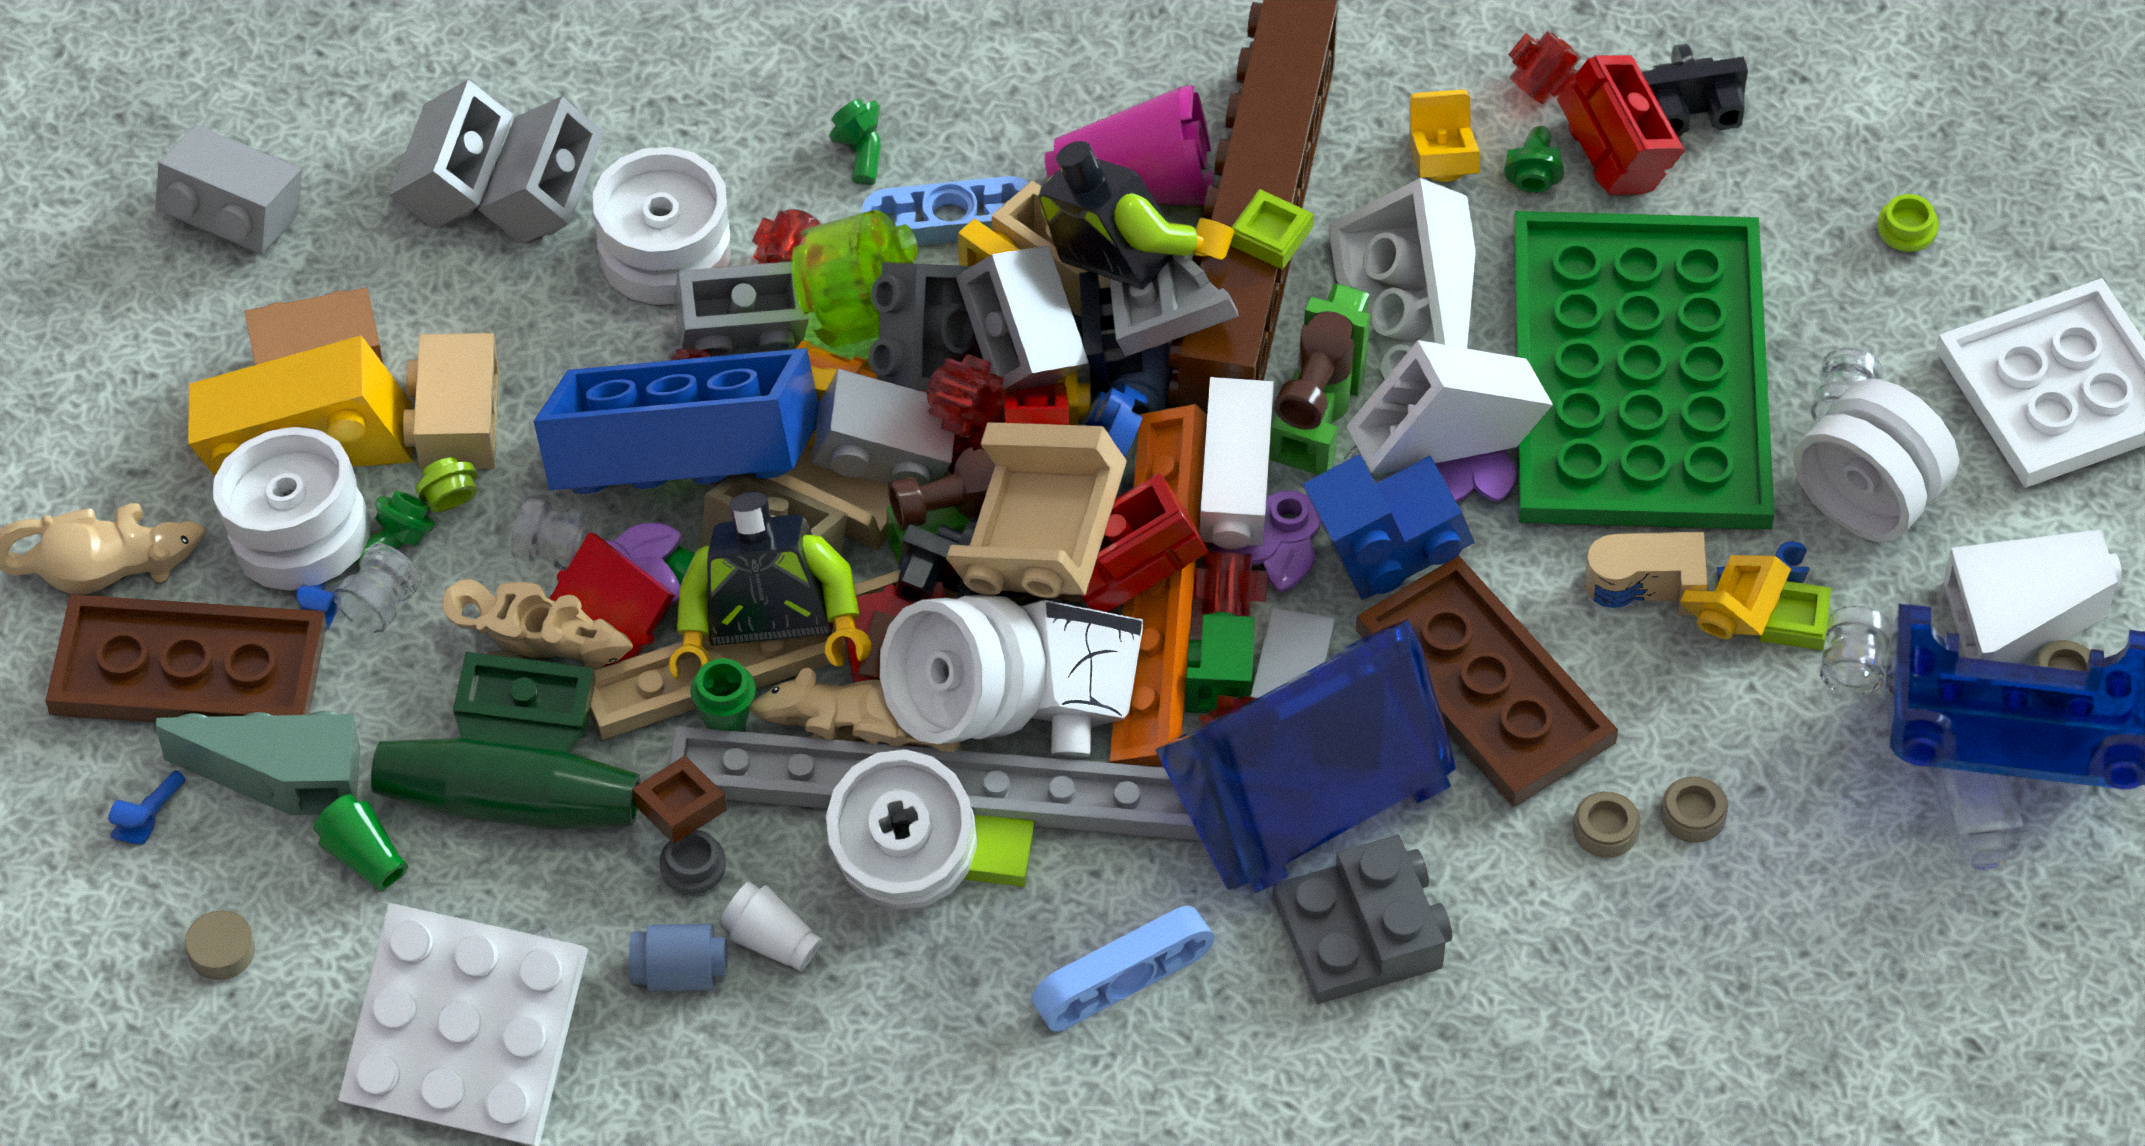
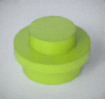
(1908, 223)
(447, 484)

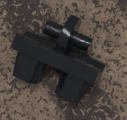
(1699, 87)
(1101, 348)
(925, 562)

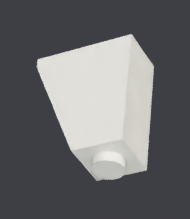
(1447, 407)
(1236, 462)
(2029, 592)

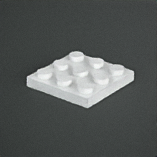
(2054, 380)
(463, 1024)

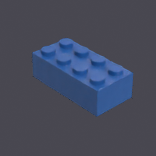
(678, 421)

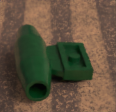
(512, 752)

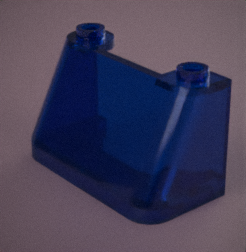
(2012, 714)
(1313, 757)

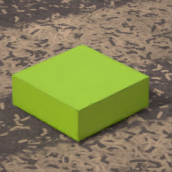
(1271, 229)
(1799, 616)
(1002, 850)

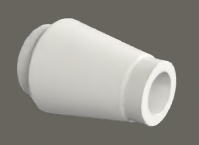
(769, 927)

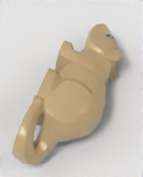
(90, 554)
(535, 626)
(837, 712)

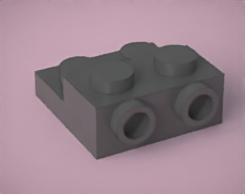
(919, 323)
(1364, 920)

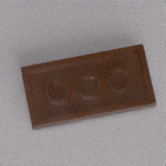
(183, 658)
(1495, 682)

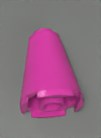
(1157, 139)

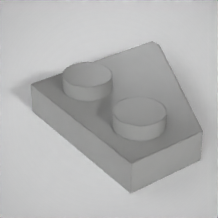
(1168, 308)

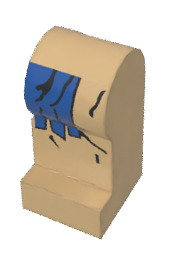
(1645, 568)

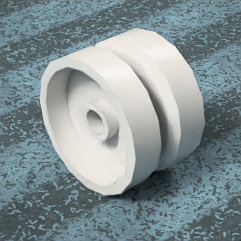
(658, 217)
(1876, 460)
(291, 508)
(962, 668)
(894, 791)

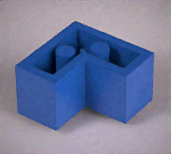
(1390, 525)

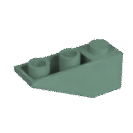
(278, 760)

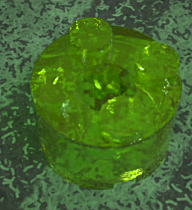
(838, 269)

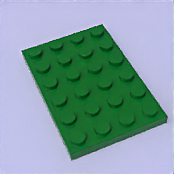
(1651, 370)

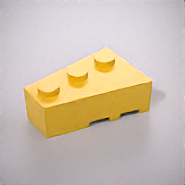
(325, 389)

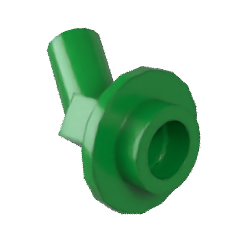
(857, 126)
(1536, 164)
(402, 520)

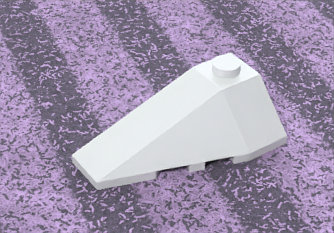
(1414, 262)

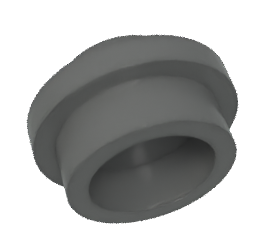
(693, 863)

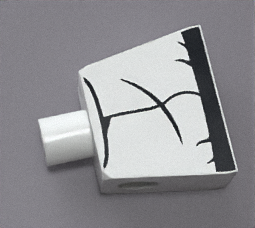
(1087, 671)

